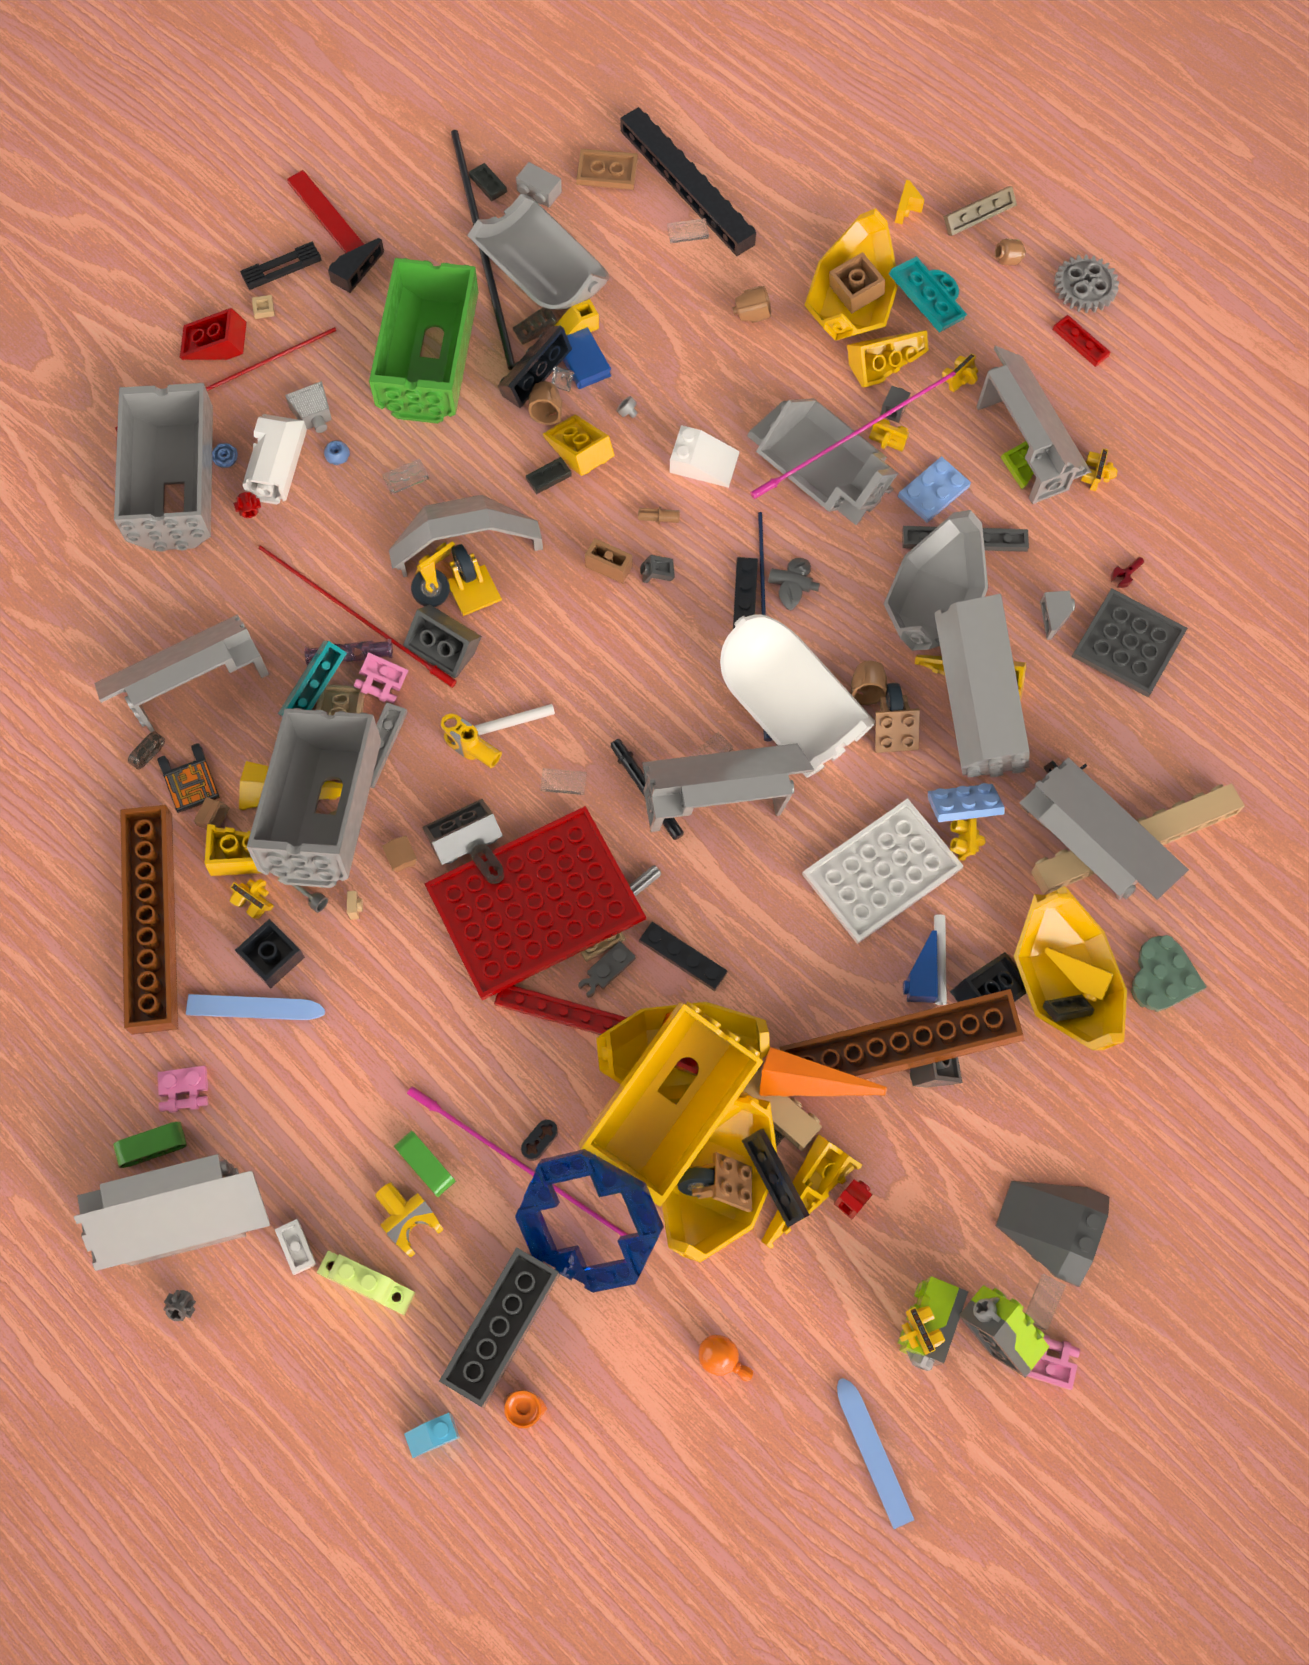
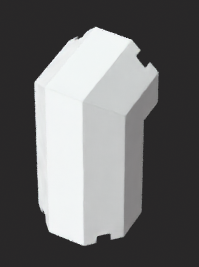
(274, 457)

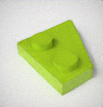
(1017, 464)

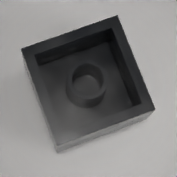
(270, 953)

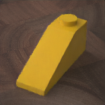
(1084, 976)

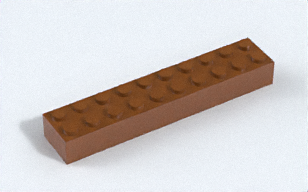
(148, 920)
(917, 1037)

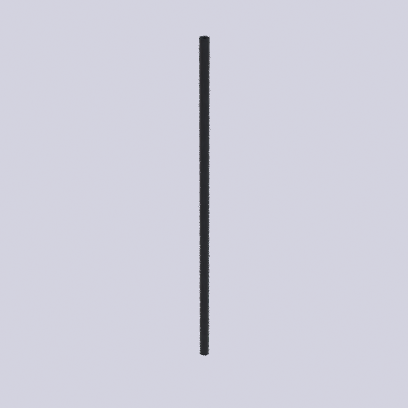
(485, 259)

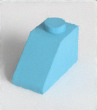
(432, 1435)

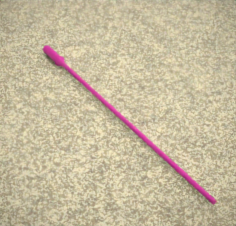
(774, 482)
(433, 1106)

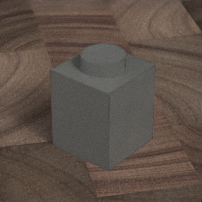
(894, 398)

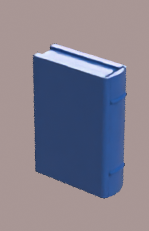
(586, 359)

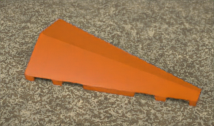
(795, 1076)

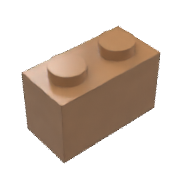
(608, 560)

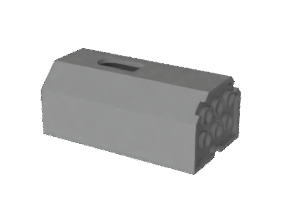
(162, 442)
(982, 687)
(286, 831)

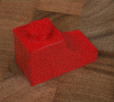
(853, 1198)

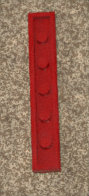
(324, 211)
(557, 1010)

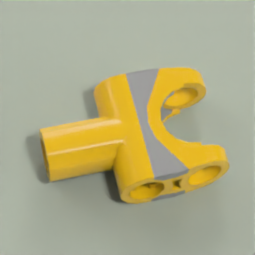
(468, 743)
(404, 1216)

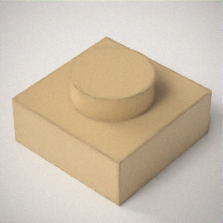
(263, 306)
(354, 905)

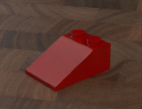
(214, 337)

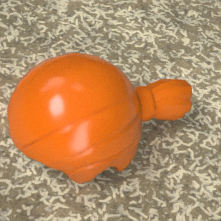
(720, 1356)

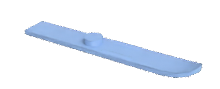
(253, 1007)
(873, 1454)

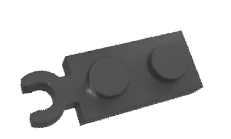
(608, 968)

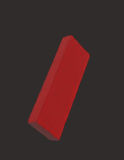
(1081, 340)

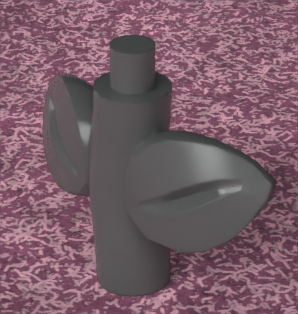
(793, 582)

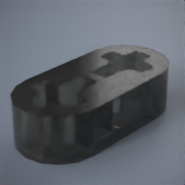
(146, 750)
(491, 861)

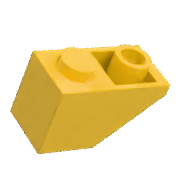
(580, 317)

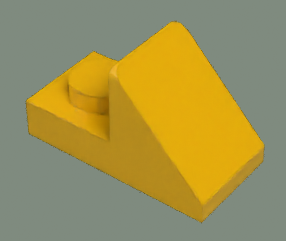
(910, 200)

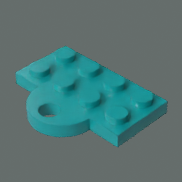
(930, 293)

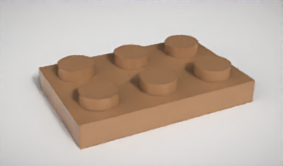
(607, 169)

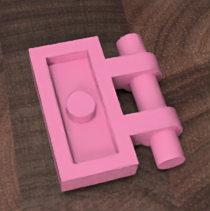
(383, 672)
(183, 1081)
(1055, 1370)

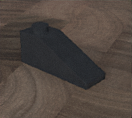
(354, 265)

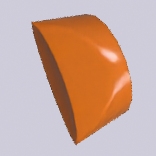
(523, 1408)

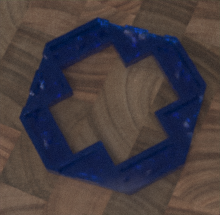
(607, 1181)

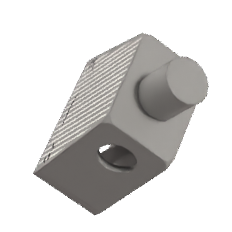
(311, 406)

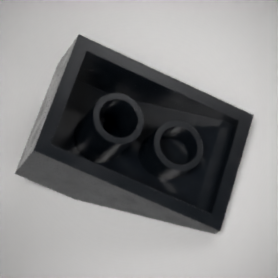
(992, 978)

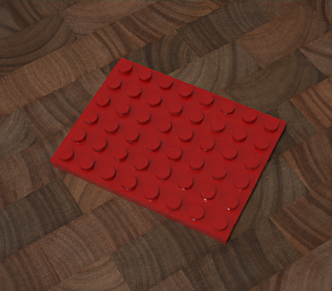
(553, 903)

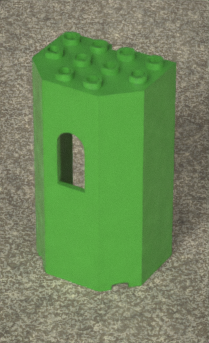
(417, 300)

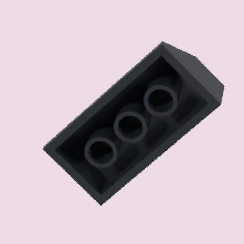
(535, 365)

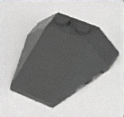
(1055, 1225)

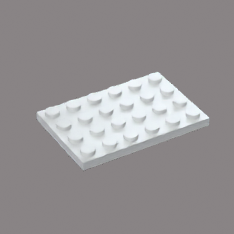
(882, 870)

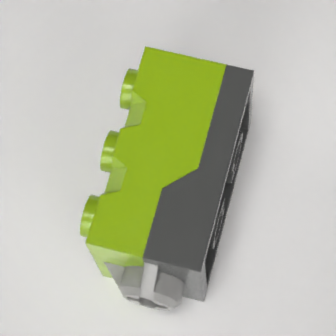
(946, 1305)
(1004, 1330)

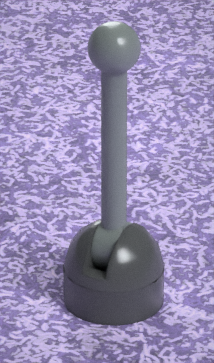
(316, 900)

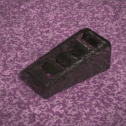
(539, 316)

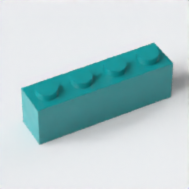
(315, 677)

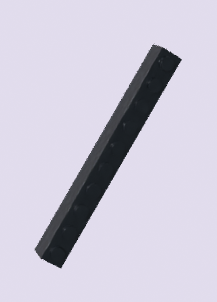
(688, 181)

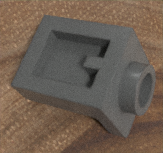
(657, 568)

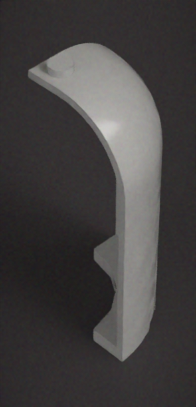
(540, 255)

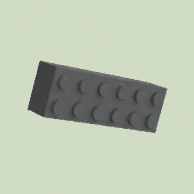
(499, 1327)

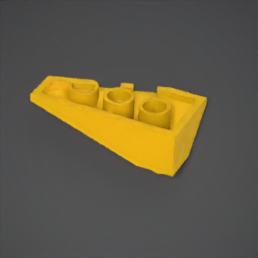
(880, 357)

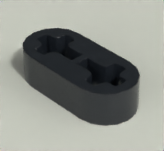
(535, 1136)

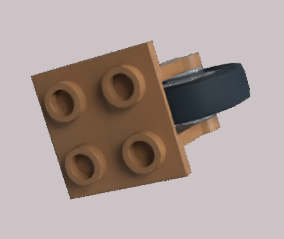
(896, 723)
(723, 1180)

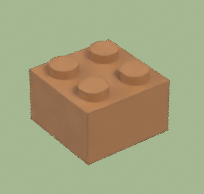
(857, 282)

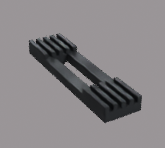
(254, 274)

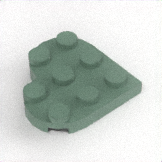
(1164, 975)

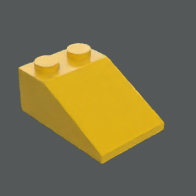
(580, 444)

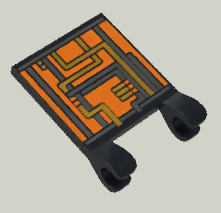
(190, 782)

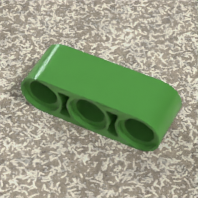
(149, 1144)
(424, 1163)

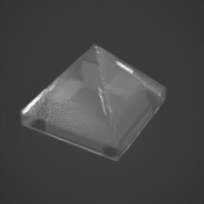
(562, 378)

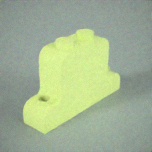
(365, 1282)

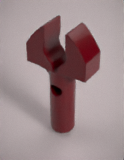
(1127, 580)

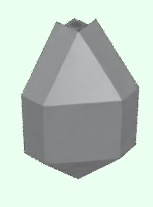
(457, 519)
(935, 574)

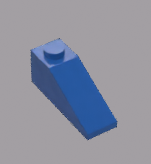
(923, 978)

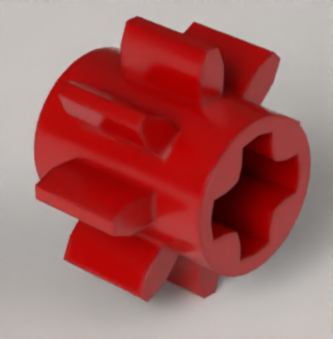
(247, 505)

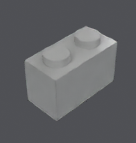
(539, 184)

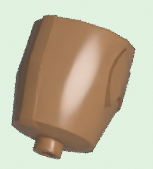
(753, 305)
(545, 401)
(871, 681)

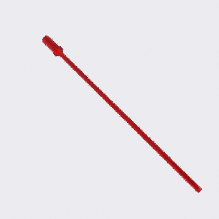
(268, 360)
(433, 669)

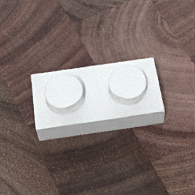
(295, 1247)

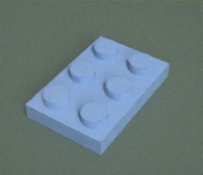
(934, 489)
(965, 802)

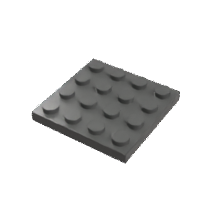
(1129, 642)

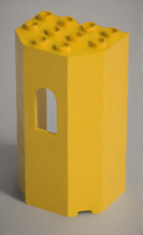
(650, 1133)

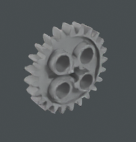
(1086, 283)

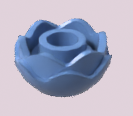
(220, 451)
(339, 457)

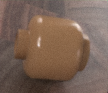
(1009, 252)

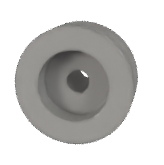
(627, 407)

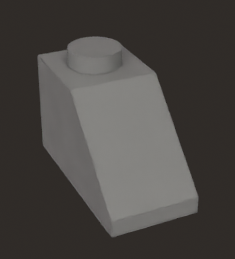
(1056, 610)

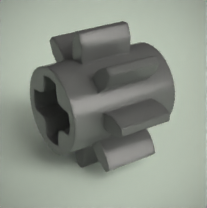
(179, 1305)

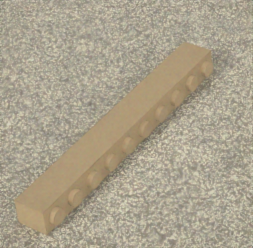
(1163, 825)

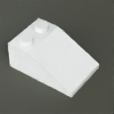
(703, 457)

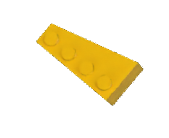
(228, 852)

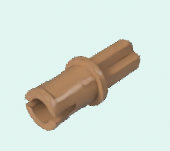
(658, 515)

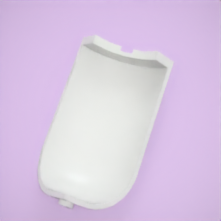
(790, 690)

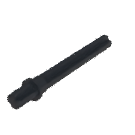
(629, 763)

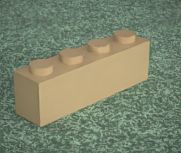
(787, 1115)

